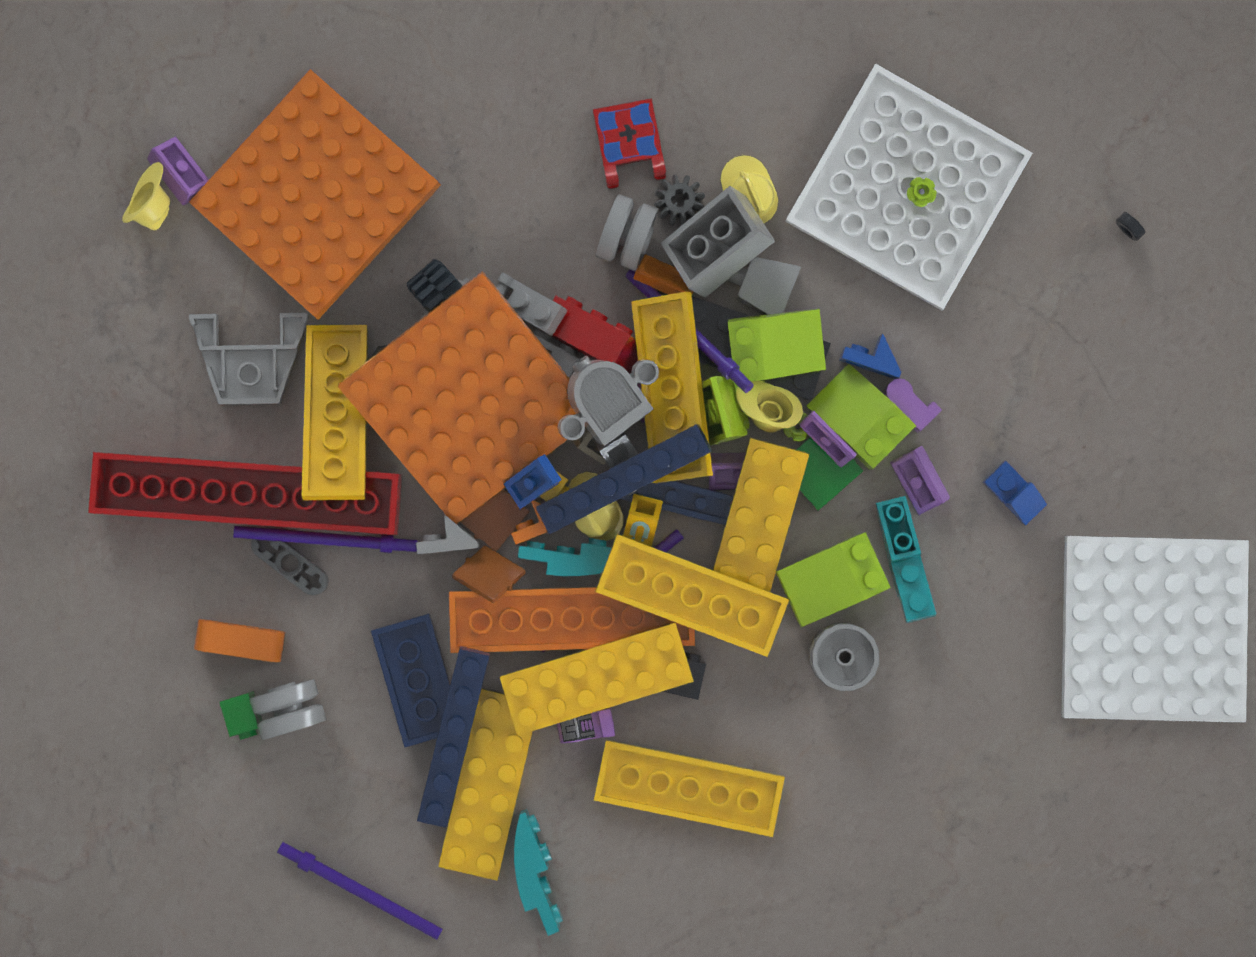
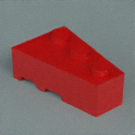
(594, 336)

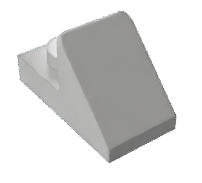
(456, 539)

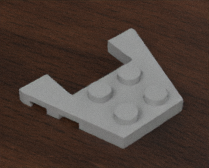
(249, 371)

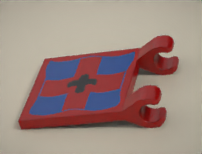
(628, 136)

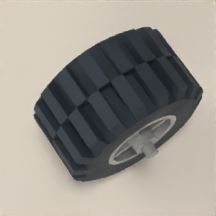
(434, 285)

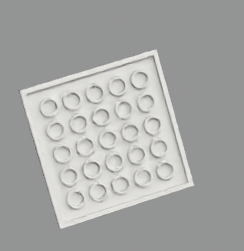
(862, 181)
(1155, 629)

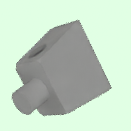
(765, 285)

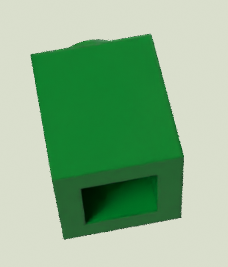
(240, 716)

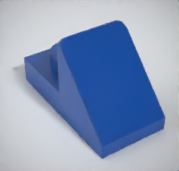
(880, 362)
(532, 481)
(1015, 492)

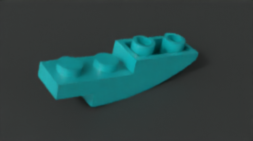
(905, 559)
(564, 561)
(529, 861)

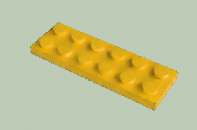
(668, 338)
(332, 425)
(760, 513)
(692, 595)
(596, 678)
(689, 788)
(486, 790)

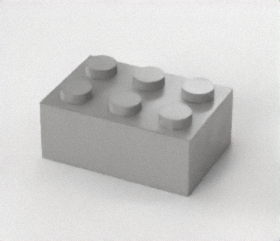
(717, 242)

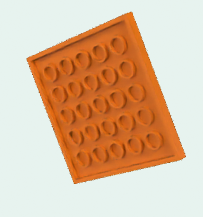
(314, 194)
(464, 398)

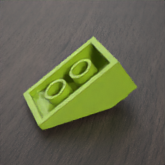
(777, 344)
(722, 411)
(861, 416)
(833, 579)

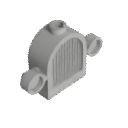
(606, 398)

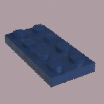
(414, 676)

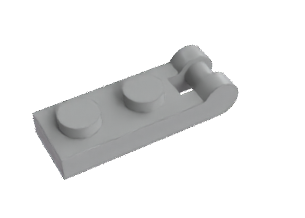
(532, 305)

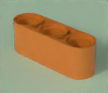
(239, 640)

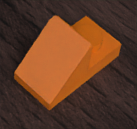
(528, 530)

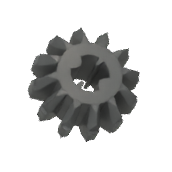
(669, 196)

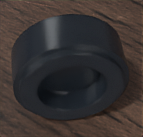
(1130, 226)

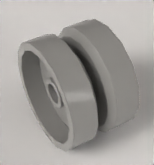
(626, 232)
(858, 667)
(287, 708)

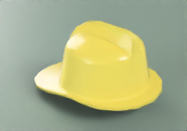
(753, 181)
(149, 201)
(770, 406)
(603, 523)

